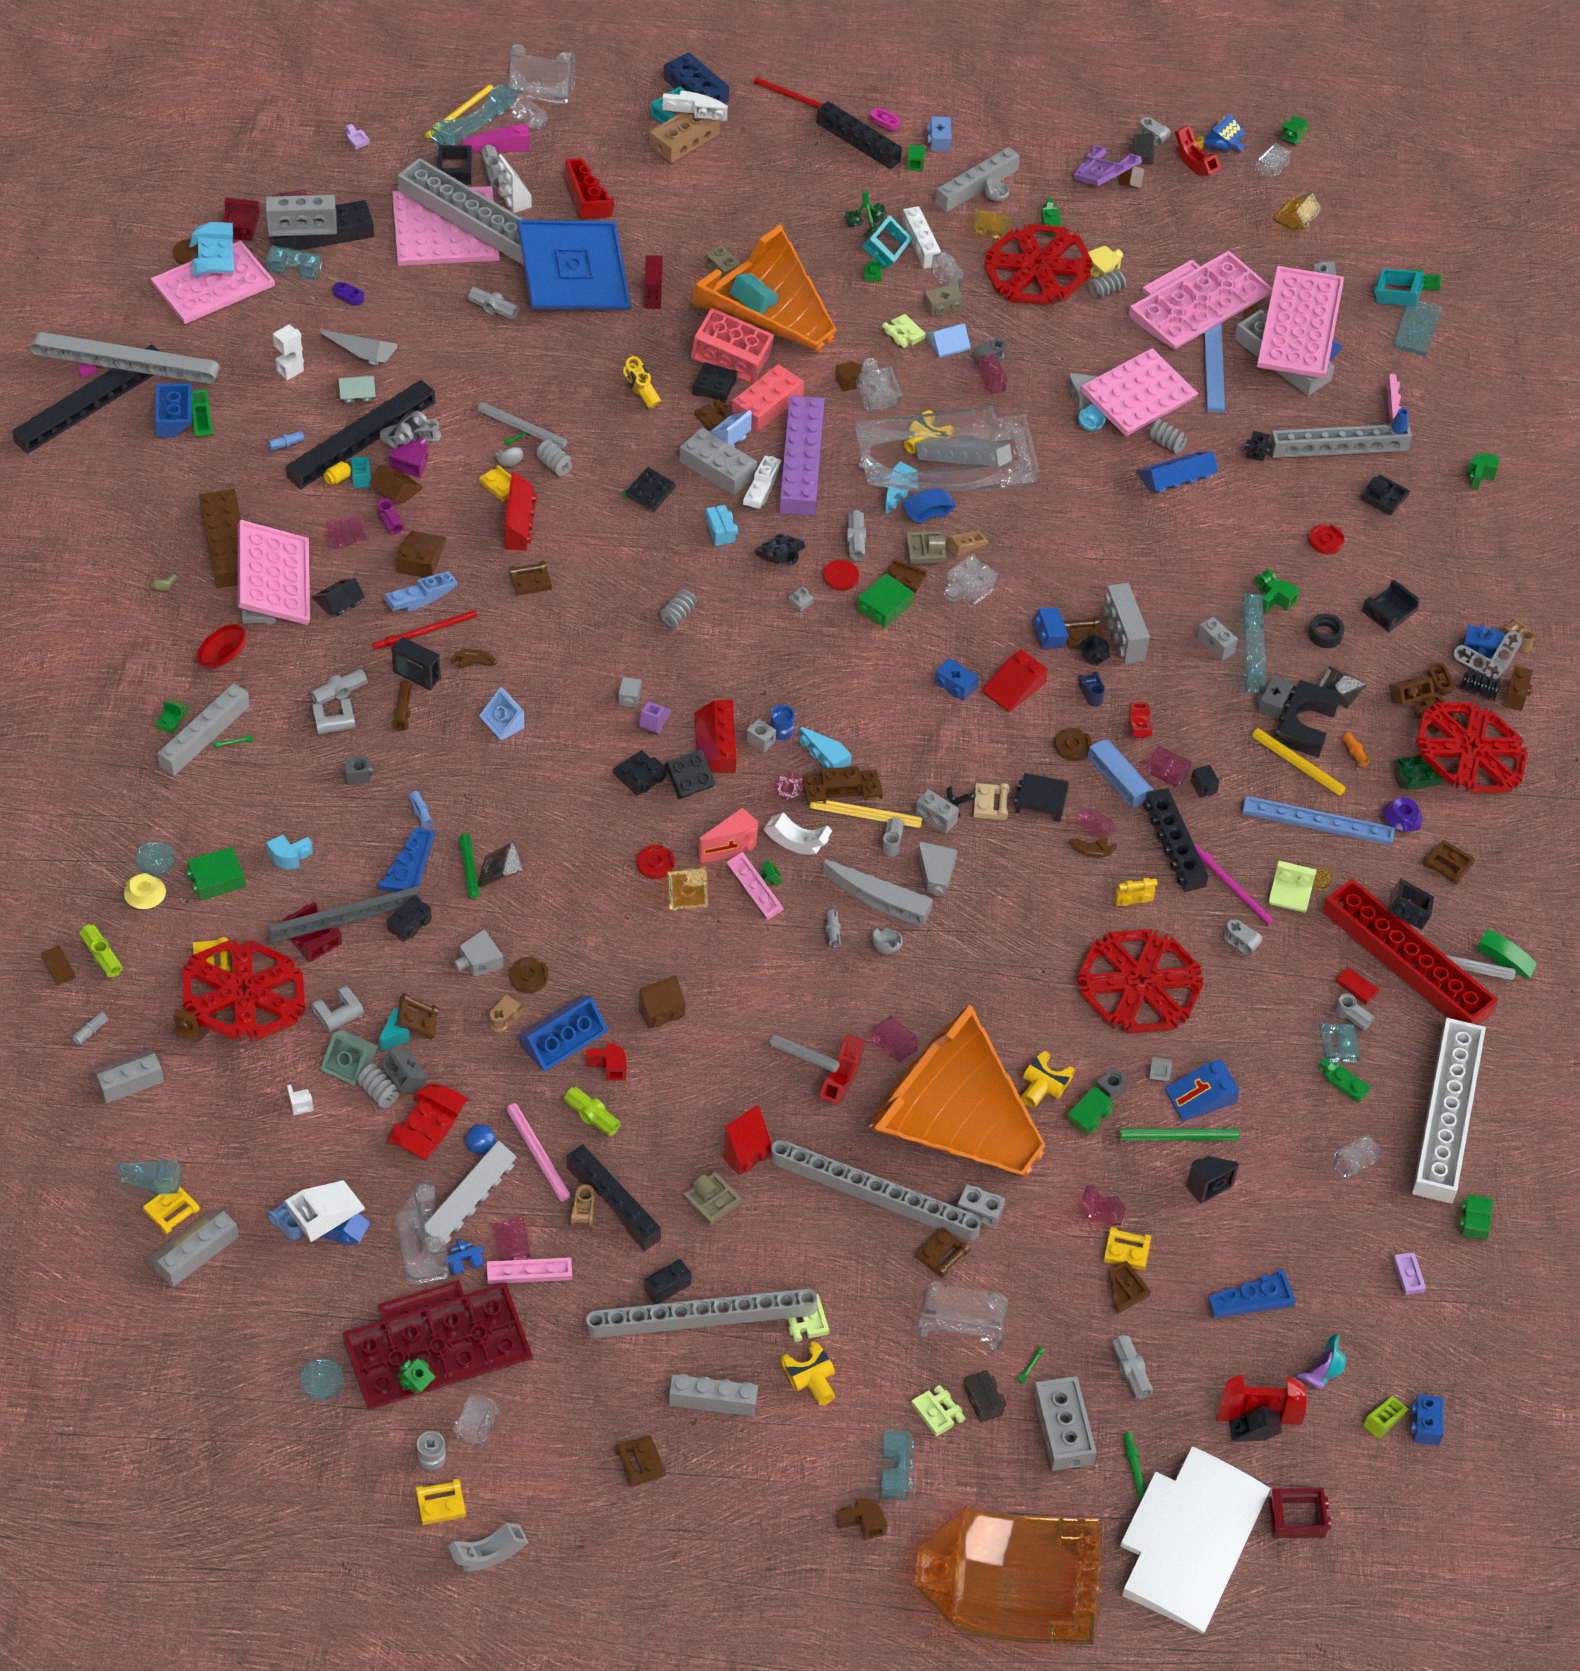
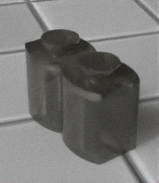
(1143, 146)

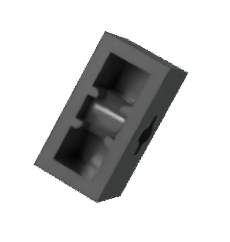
(1275, 697)
(404, 1070)

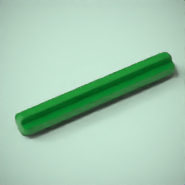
(469, 865)

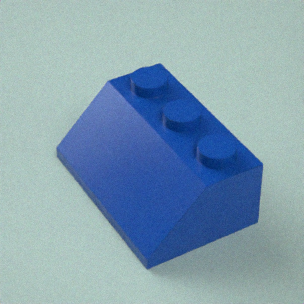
(173, 408)

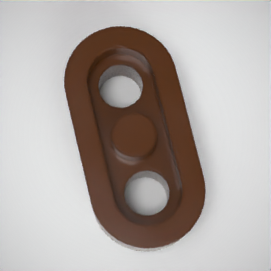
(1442, 680)

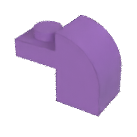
(654, 717)

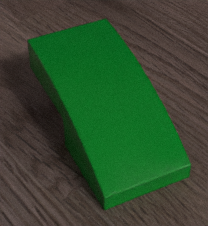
(1431, 282)

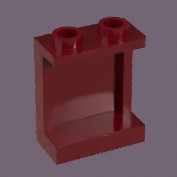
(243, 215)
(316, 943)

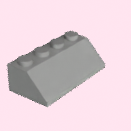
(194, 1246)

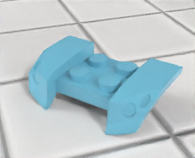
(214, 248)

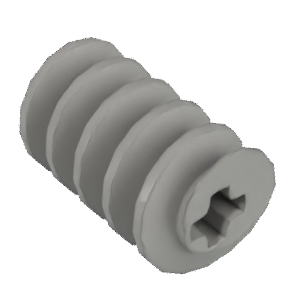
(1107, 283)
(1167, 437)
(554, 457)
(678, 608)
(377, 1086)

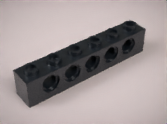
(859, 135)
(1175, 840)

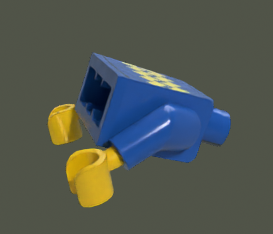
(1224, 135)

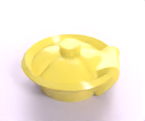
(144, 891)

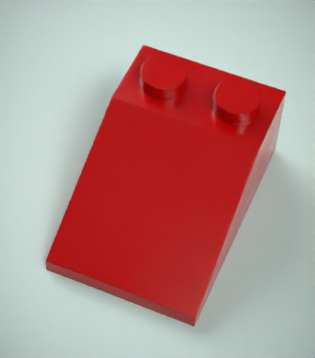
(1016, 680)
(746, 1141)

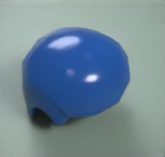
(480, 1139)

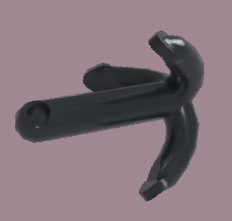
(959, 800)

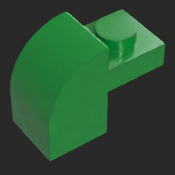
(1295, 129)
(1482, 467)
(1280, 593)

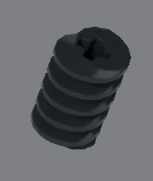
(1480, 683)

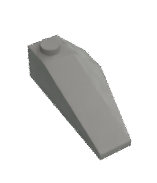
(365, 348)

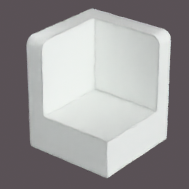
(300, 1101)

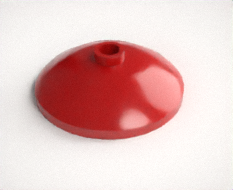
(221, 646)

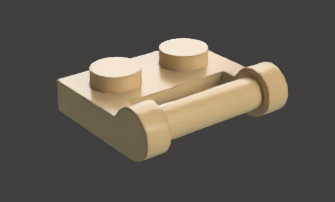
(985, 801)

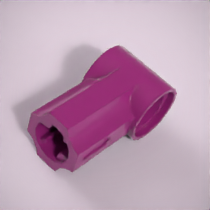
(389, 516)

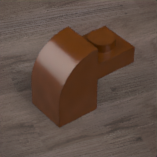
(866, 1514)

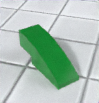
(201, 413)
(1506, 953)

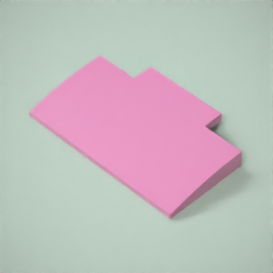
(1197, 298)

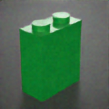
(885, 600)
(215, 873)

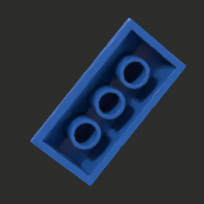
(1179, 470)
(563, 1032)

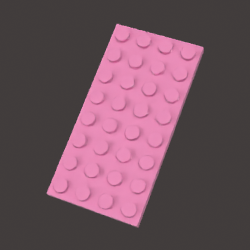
(1301, 322)

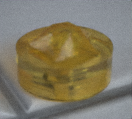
(1322, 878)

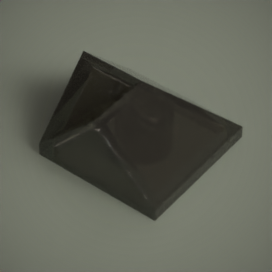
(1343, 682)
(500, 865)

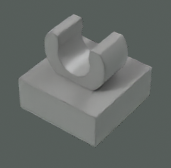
(801, 599)
(1160, 1069)

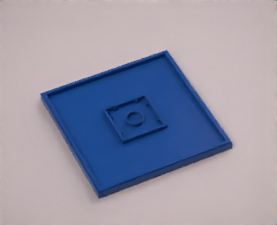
(573, 265)

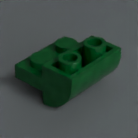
(1415, 773)

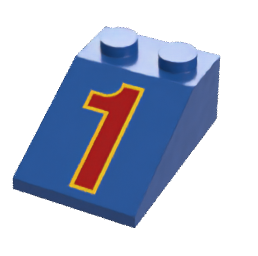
(1203, 1091)

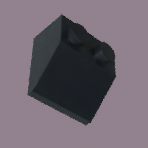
(339, 596)
(1211, 1177)

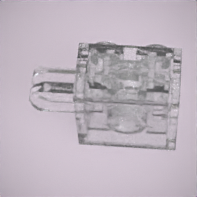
(878, 387)
(969, 581)

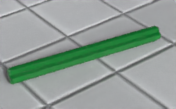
(1179, 1134)

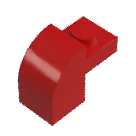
(1139, 720)
(612, 1058)

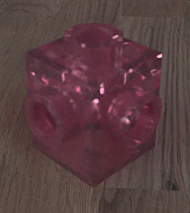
(783, 788)

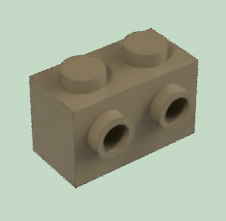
(721, 259)

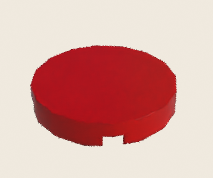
(1326, 539)
(841, 575)
(655, 862)

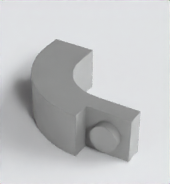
(491, 1550)

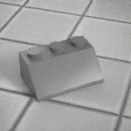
(128, 1075)

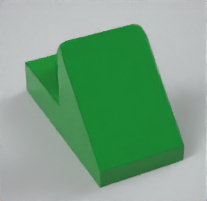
(172, 715)

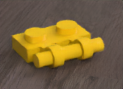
(1135, 892)

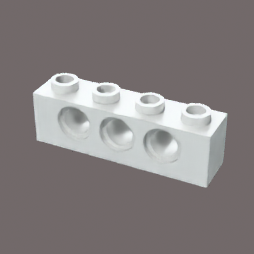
(923, 239)

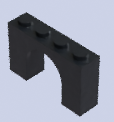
(1306, 698)

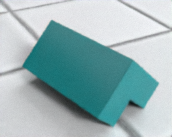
(753, 293)

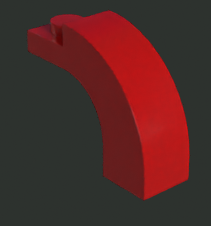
(1193, 156)
(839, 1082)

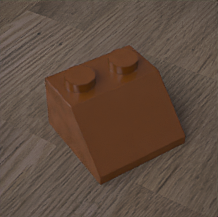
(394, 484)
(661, 1002)

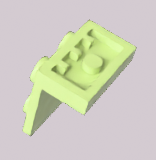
(1292, 886)

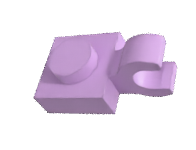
(356, 138)

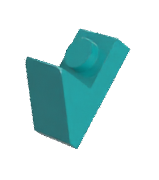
(392, 1034)

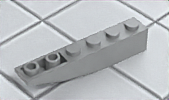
(880, 894)

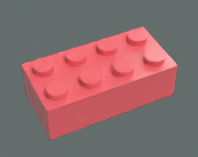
(768, 396)

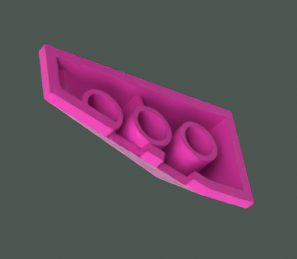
(503, 139)

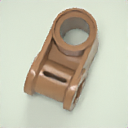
(1526, 634)
(505, 1014)
(583, 1208)

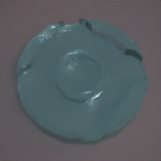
(155, 858)
(322, 1379)

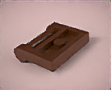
(530, 583)
(1078, 636)
(1452, 857)
(415, 1021)
(937, 1248)
(646, 1457)

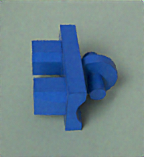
(473, 1254)

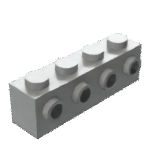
(713, 1395)

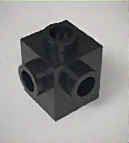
(1258, 446)
(1095, 649)

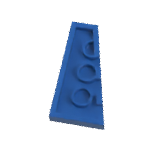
(1261, 1295)

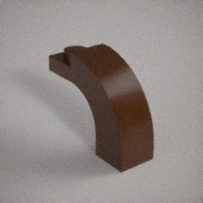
(188, 1027)

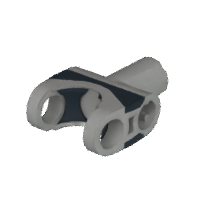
(402, 433)

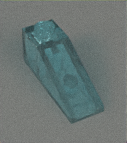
(155, 1177)

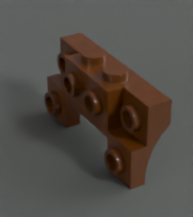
(841, 783)

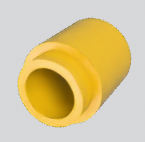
(337, 473)

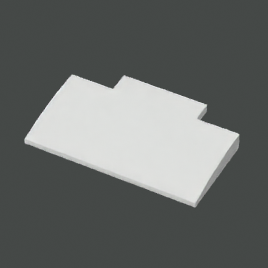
(1191, 1537)

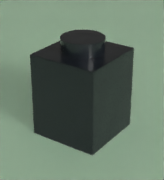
(1205, 781)

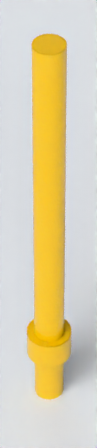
(465, 106)

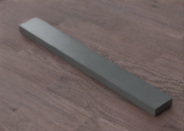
(340, 915)

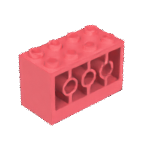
(732, 345)

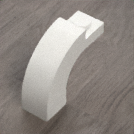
(795, 838)

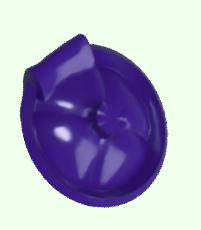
(1403, 814)

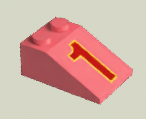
(729, 838)

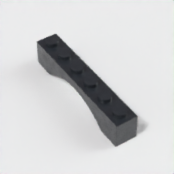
(634, 1218)

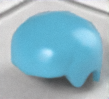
(1091, 418)

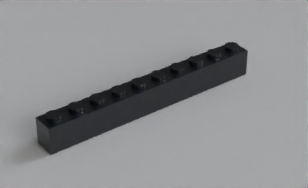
(77, 407)
(358, 434)

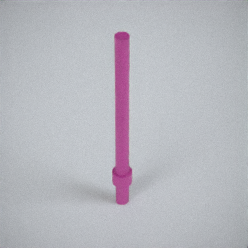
(1208, 861)

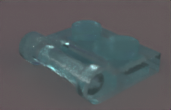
(1345, 1039)

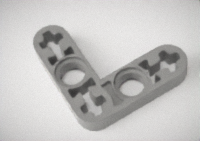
(1495, 661)

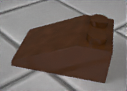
(419, 554)

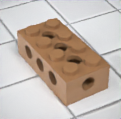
(682, 135)

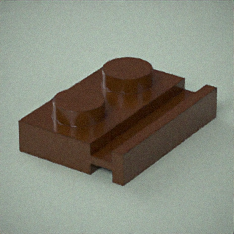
(907, 574)

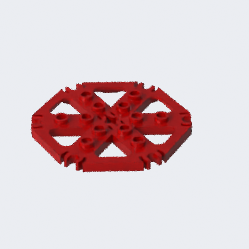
(1043, 273)
(1459, 745)
(1127, 981)
(230, 992)

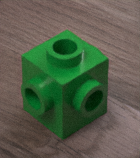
(415, 1375)

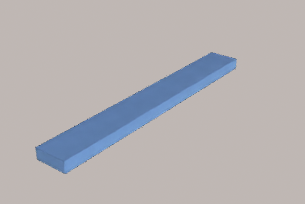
(1214, 370)
(1318, 820)

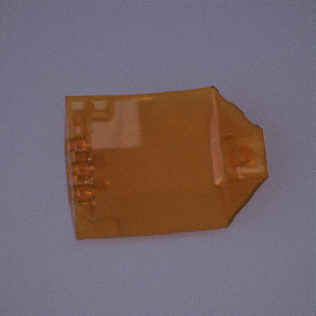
(1015, 1576)

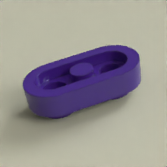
(348, 293)

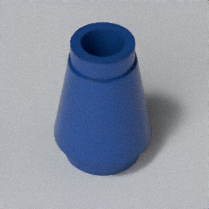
(1400, 422)

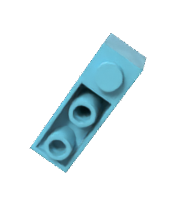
(895, 495)
(826, 750)

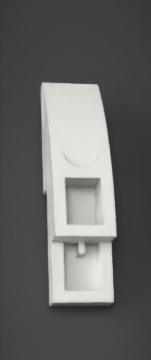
(699, 104)
(763, 482)

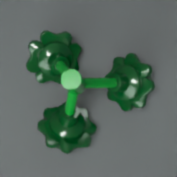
(874, 213)

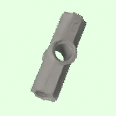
(490, 160)
(493, 303)
(856, 535)
(339, 687)
(1132, 1367)

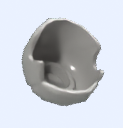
(995, 190)
(510, 457)
(887, 940)

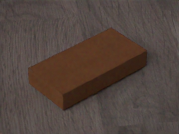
(58, 965)

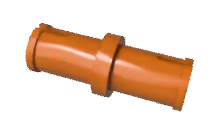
(1356, 749)

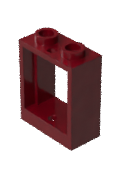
(653, 282)
(1299, 1495)

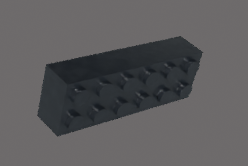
(353, 224)

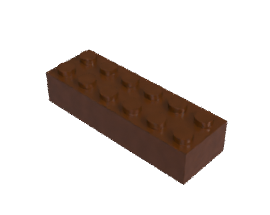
(221, 522)

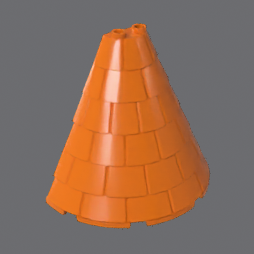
(799, 309)
(962, 1102)

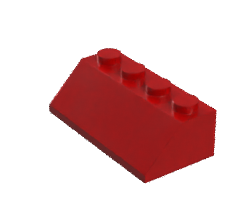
(519, 513)
(717, 735)

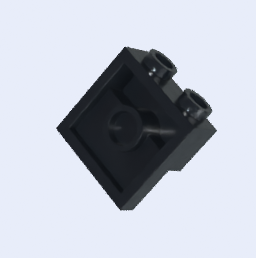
(640, 772)

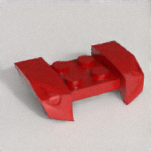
(428, 1121)
(1287, 1401)

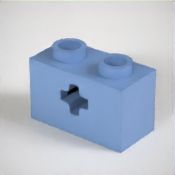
(940, 133)

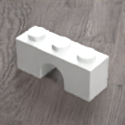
(289, 344)

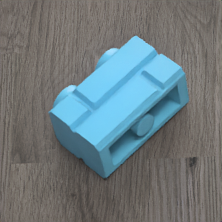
(720, 525)

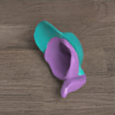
(1329, 1366)

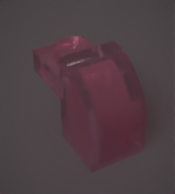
(1102, 1210)

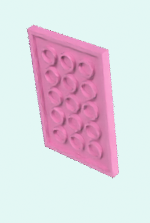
(202, 295)
(1139, 392)
(273, 572)

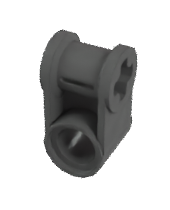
(995, 346)

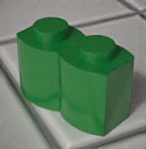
(1476, 1216)

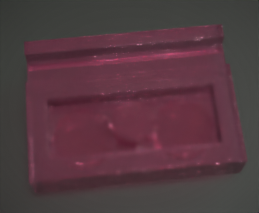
(512, 1239)

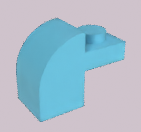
(288, 855)

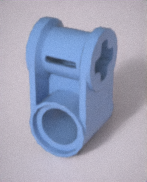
(283, 1220)

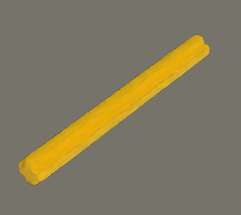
(1298, 761)
(866, 812)

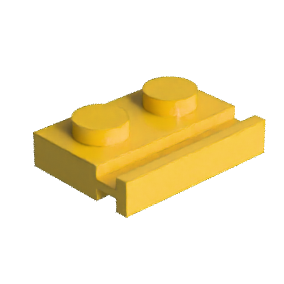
(497, 482)

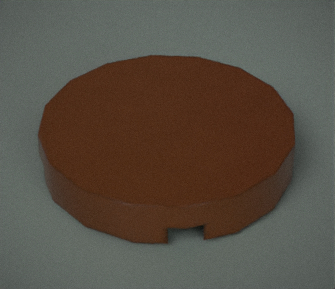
(183, 253)
(1072, 744)
(528, 975)

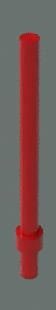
(789, 93)
(390, 640)

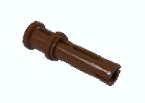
(402, 711)

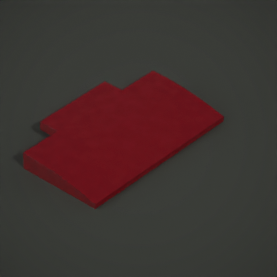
(443, 1327)

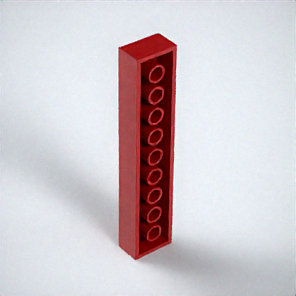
(1409, 954)

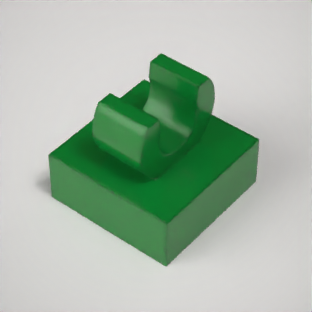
(872, 272)
(771, 872)

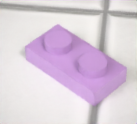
(1409, 1273)

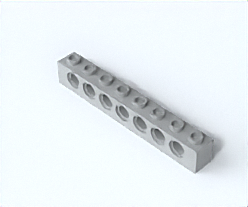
(1338, 441)

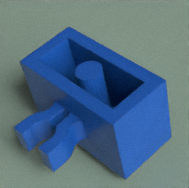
(1483, 640)

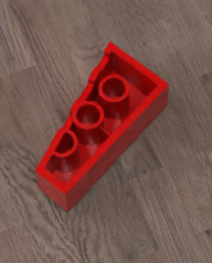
(587, 194)

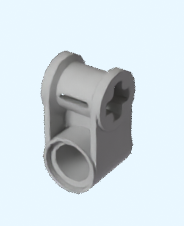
(1159, 131)
(428, 430)
(1243, 939)

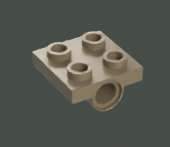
(926, 547)
(712, 1197)

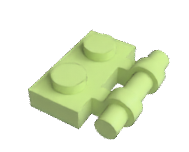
(908, 331)
(814, 1325)
(933, 1413)

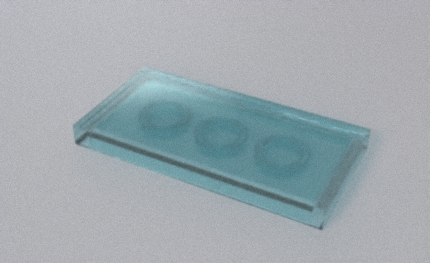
(1418, 328)

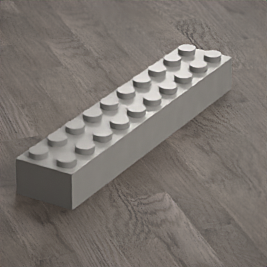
(462, 206)

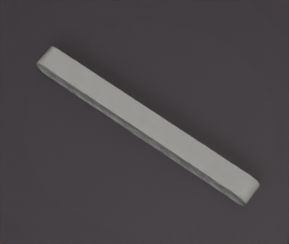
(124, 357)
(883, 1197)
(692, 1309)

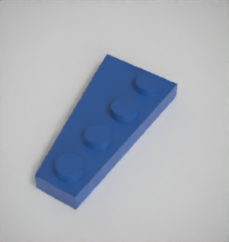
(410, 863)

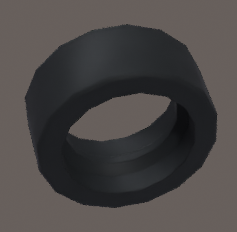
(1323, 640)

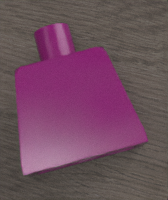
(410, 457)

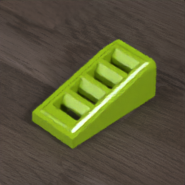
(1378, 1426)

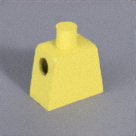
(1105, 260)

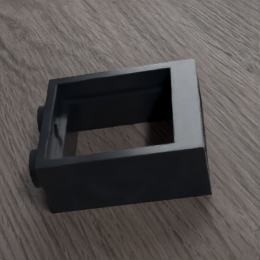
(463, 175)
(429, 660)
(1418, 908)

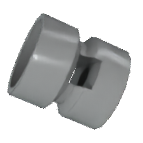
(431, 1450)

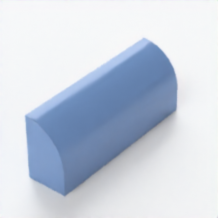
(1119, 772)

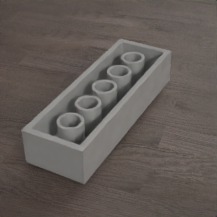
(1250, 335)

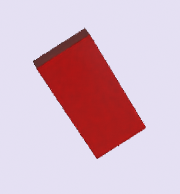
(1357, 985)

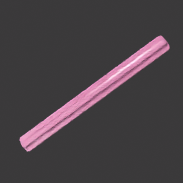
(538, 1152)

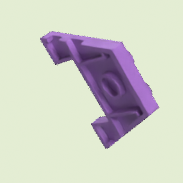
(1098, 170)

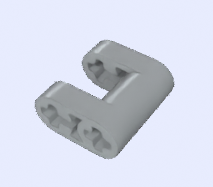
(336, 722)
(348, 1012)

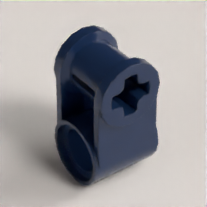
(1092, 688)

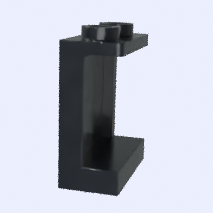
(1391, 606)
(1042, 795)

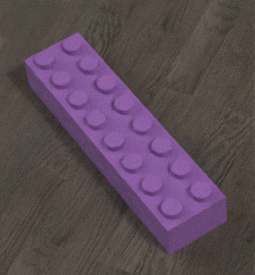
(802, 455)

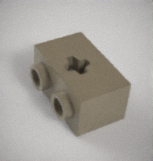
(943, 300)

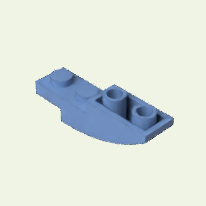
(423, 593)

